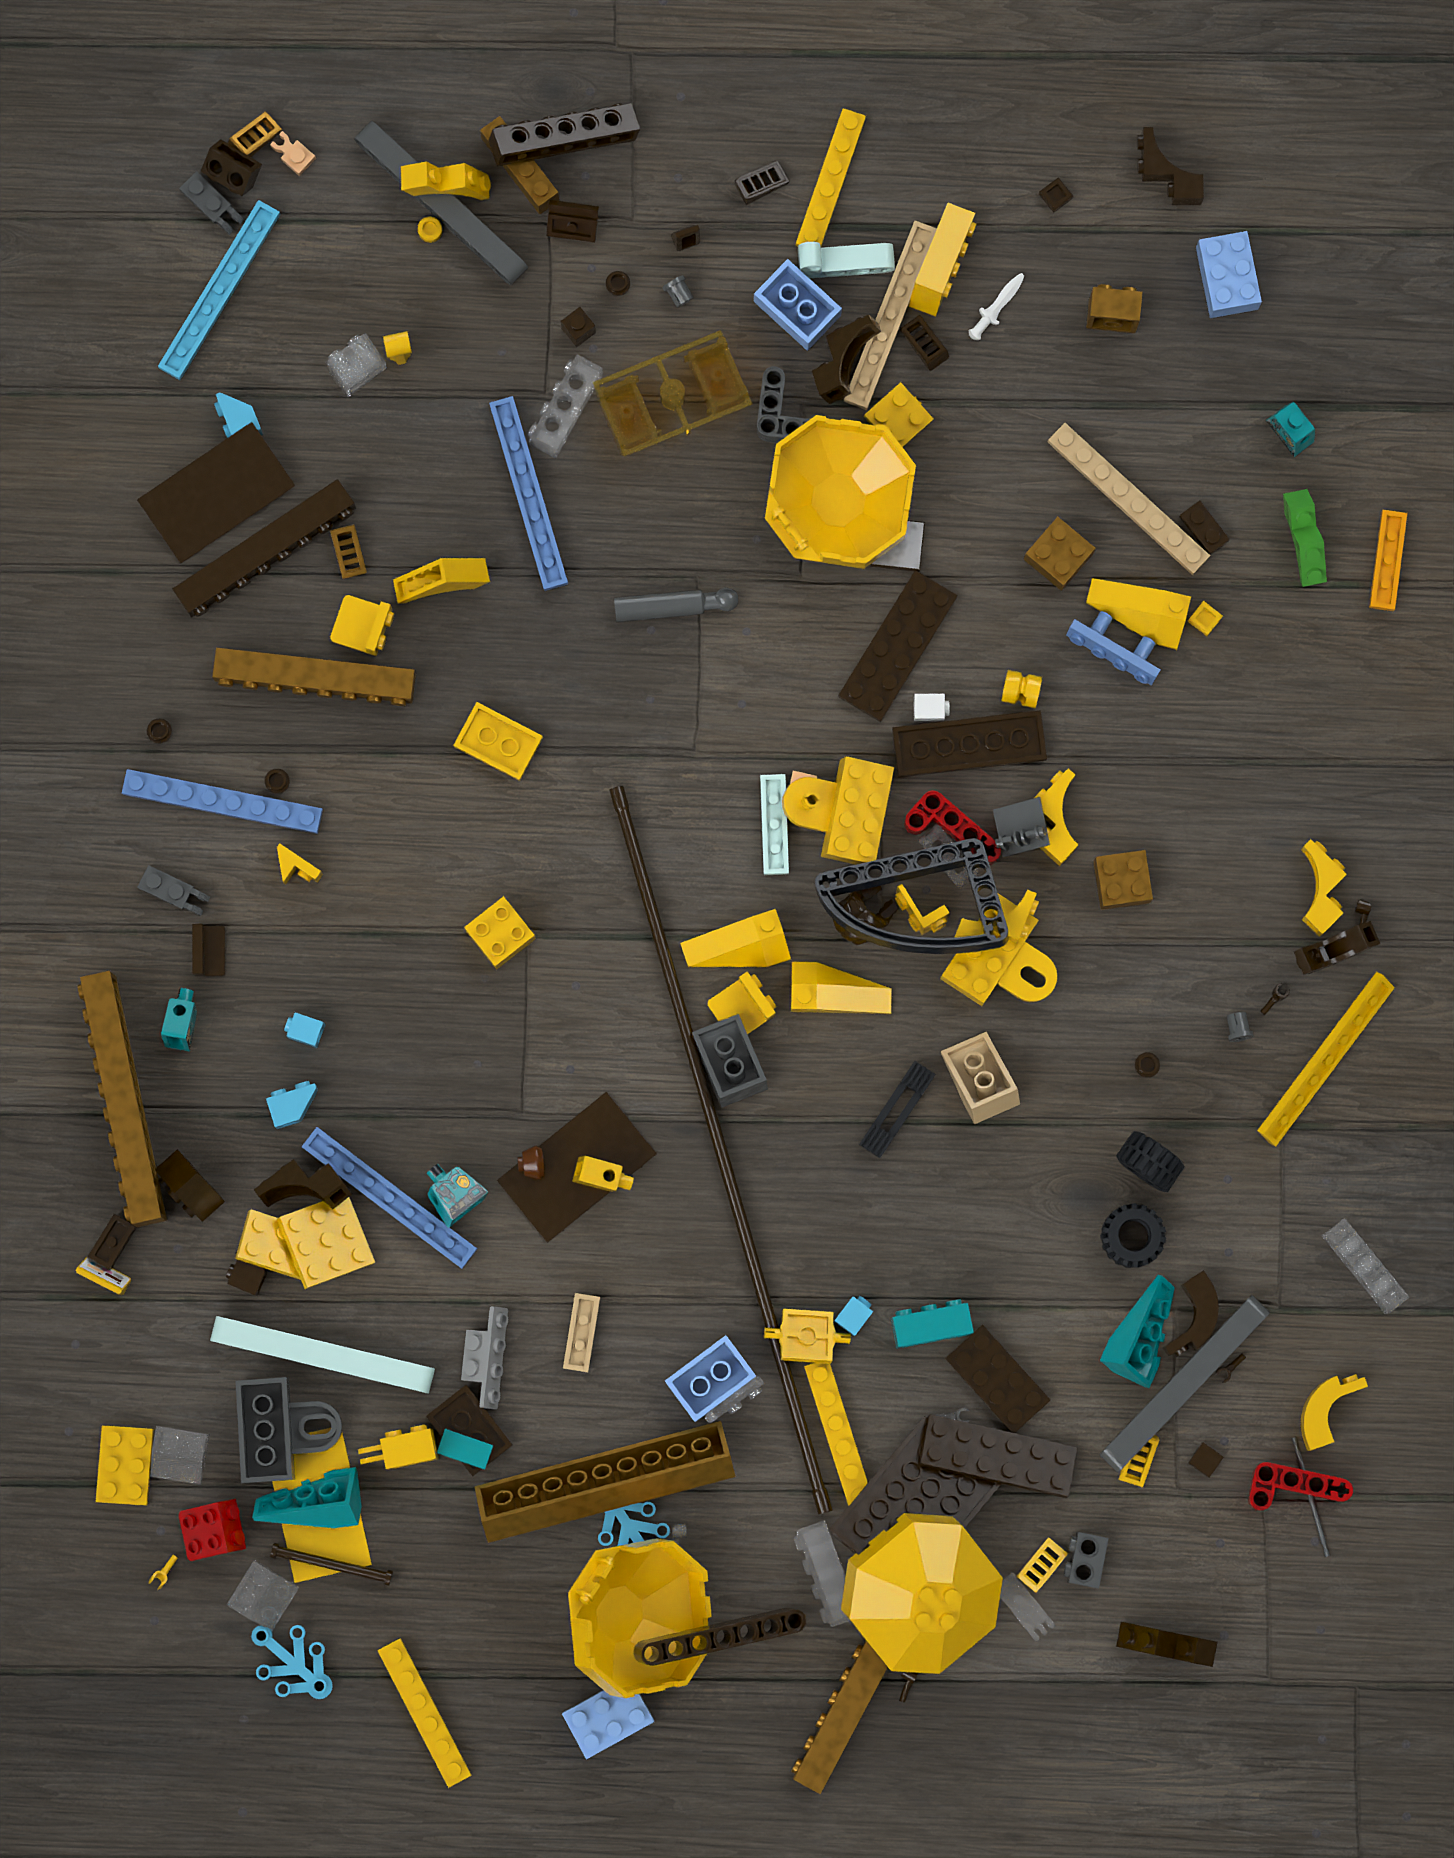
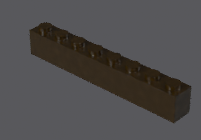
(265, 548)

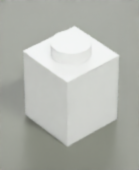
(930, 708)

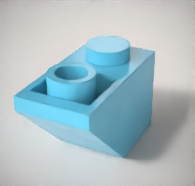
(236, 414)
(291, 1106)

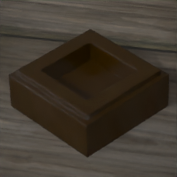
(1056, 195)
(1205, 1459)

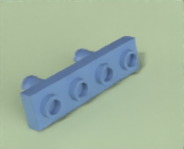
(1120, 657)

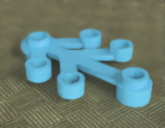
(630, 1527)
(295, 1664)

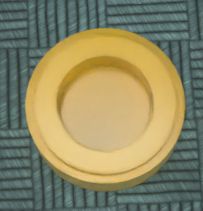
(430, 229)

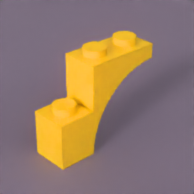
(454, 179)
(1061, 842)
(1327, 875)
(1015, 921)

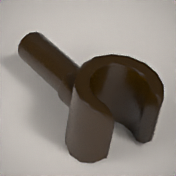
(1364, 908)
(1274, 999)
(1231, 1367)
(910, 1677)

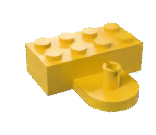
(846, 810)

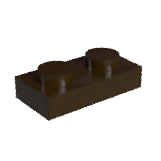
(1204, 527)
(112, 1242)

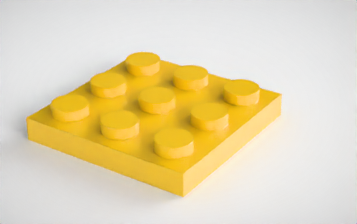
(325, 1242)

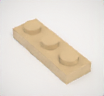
(581, 1332)

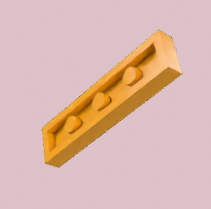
(1388, 560)

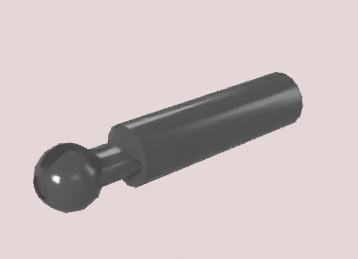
(673, 604)

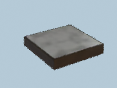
(907, 553)

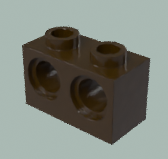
(232, 164)

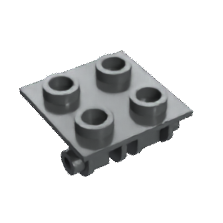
(1021, 827)

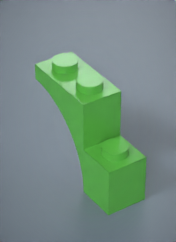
(1306, 537)

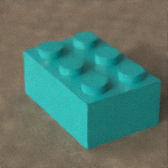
(931, 1324)

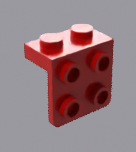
(212, 1530)

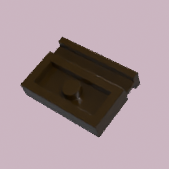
(572, 221)

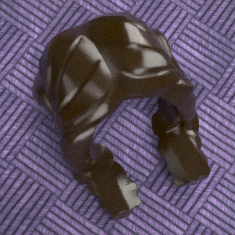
(855, 906)

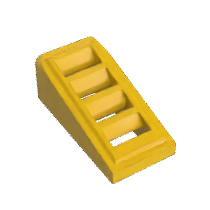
(1132, 1479)
(1035, 1559)

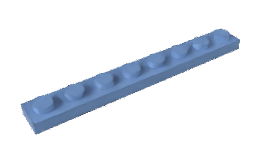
(528, 493)
(222, 801)
(389, 1198)

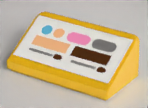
(109, 1279)

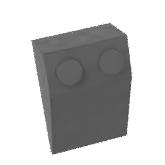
(730, 1060)

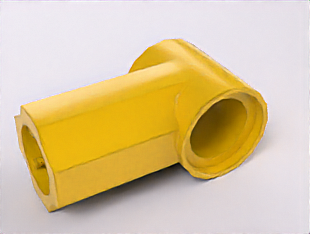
(398, 347)

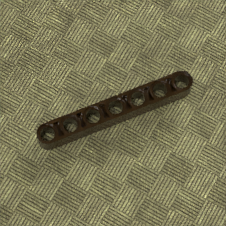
(708, 1636)

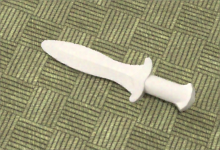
(990, 314)

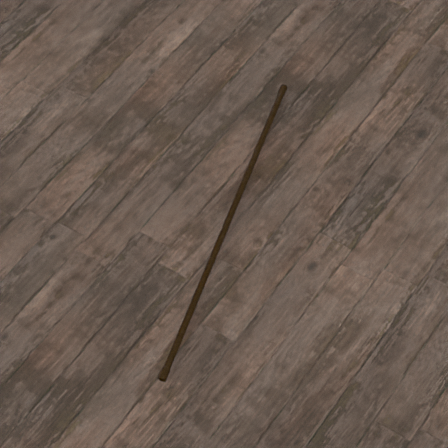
(621, 806)

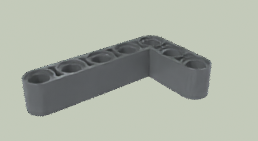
(773, 415)

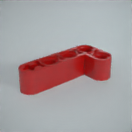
(956, 831)
(1301, 1486)

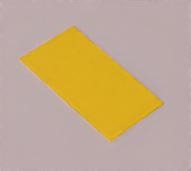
(340, 1544)

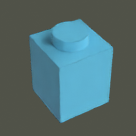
(304, 1029)
(854, 1315)

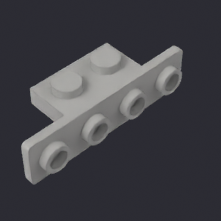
(485, 1356)

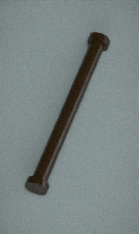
(331, 1564)

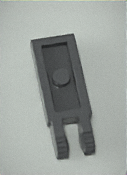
(209, 201)
(170, 890)

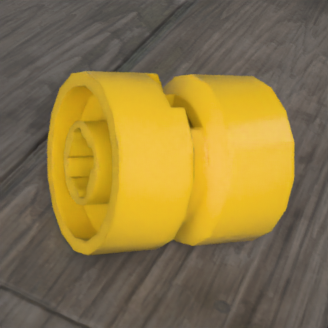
(1021, 689)

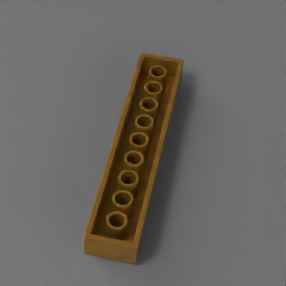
(123, 1099)
(604, 1481)

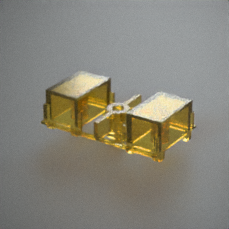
(715, 377)

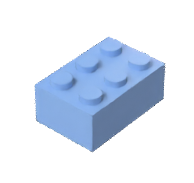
(1228, 274)
(797, 304)
(710, 1378)
(606, 1720)

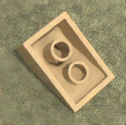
(981, 1077)

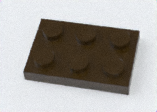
(464, 1416)

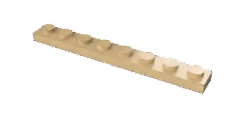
(890, 315)
(1128, 498)

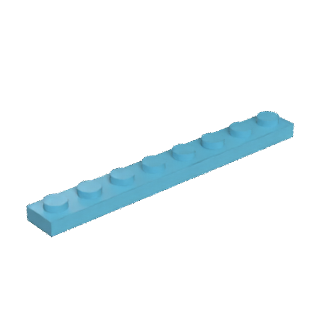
(219, 290)

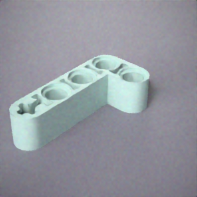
(845, 260)

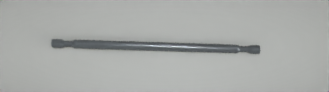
(1311, 1500)

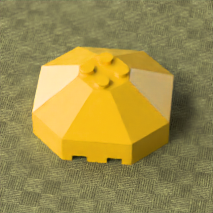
(840, 492)
(922, 1593)
(632, 1597)

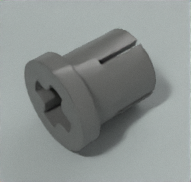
(678, 291)
(1239, 1027)

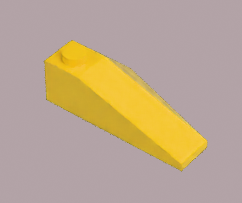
(1142, 609)
(747, 943)
(834, 991)

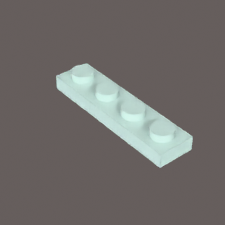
(774, 825)

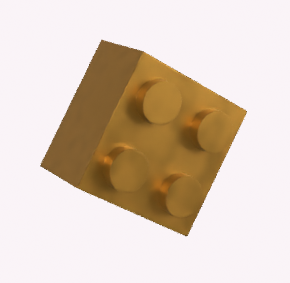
(1114, 309)
(1059, 553)
(1123, 880)

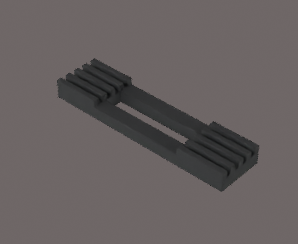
(918, 1080)

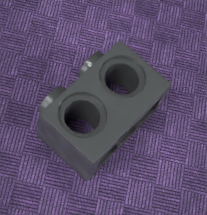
(1093, 1561)

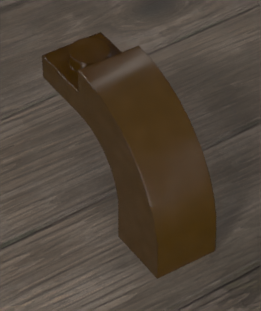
(1337, 948)
(1206, 1310)

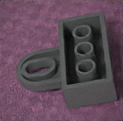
(274, 1429)

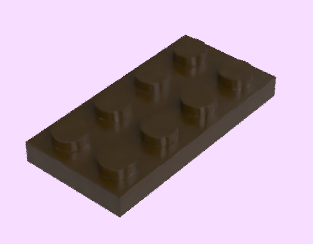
(997, 1379)

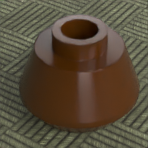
(532, 1163)

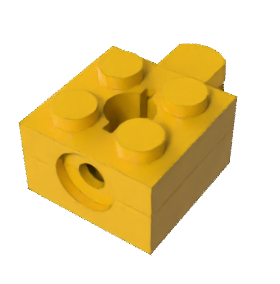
(404, 1449)

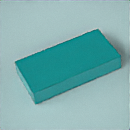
(465, 1449)

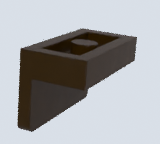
(208, 950)

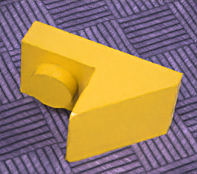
(290, 862)

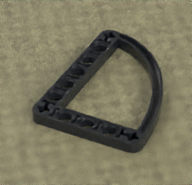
(911, 943)

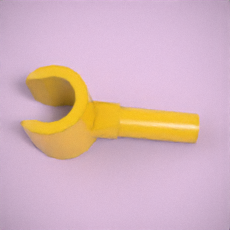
(162, 1575)

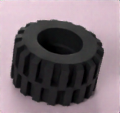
(1150, 1161)
(1149, 1220)

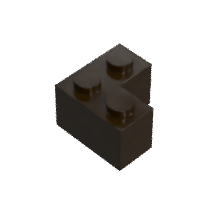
(188, 1186)

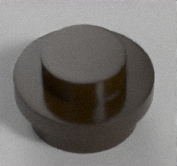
(618, 283)
(159, 731)
(277, 781)
(1147, 1065)

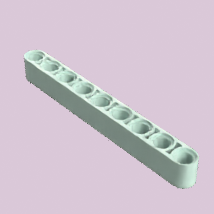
(322, 1354)

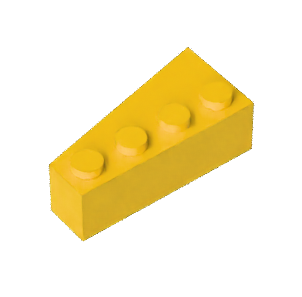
(942, 259)

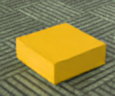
(1205, 618)

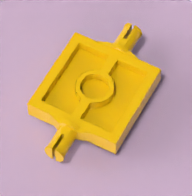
(807, 1336)

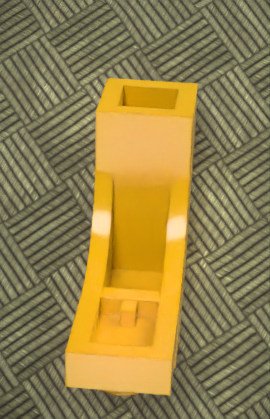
(1316, 1408)

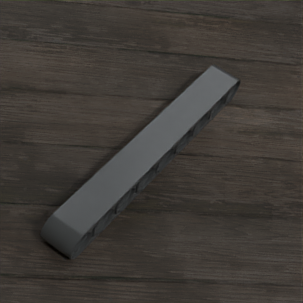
(445, 207)
(1184, 1383)

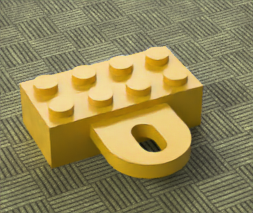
(979, 974)

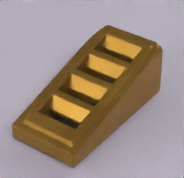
(241, 143)
(342, 531)

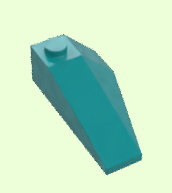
(1136, 1341)
(320, 1503)

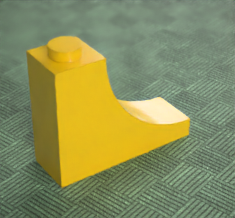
(441, 577)

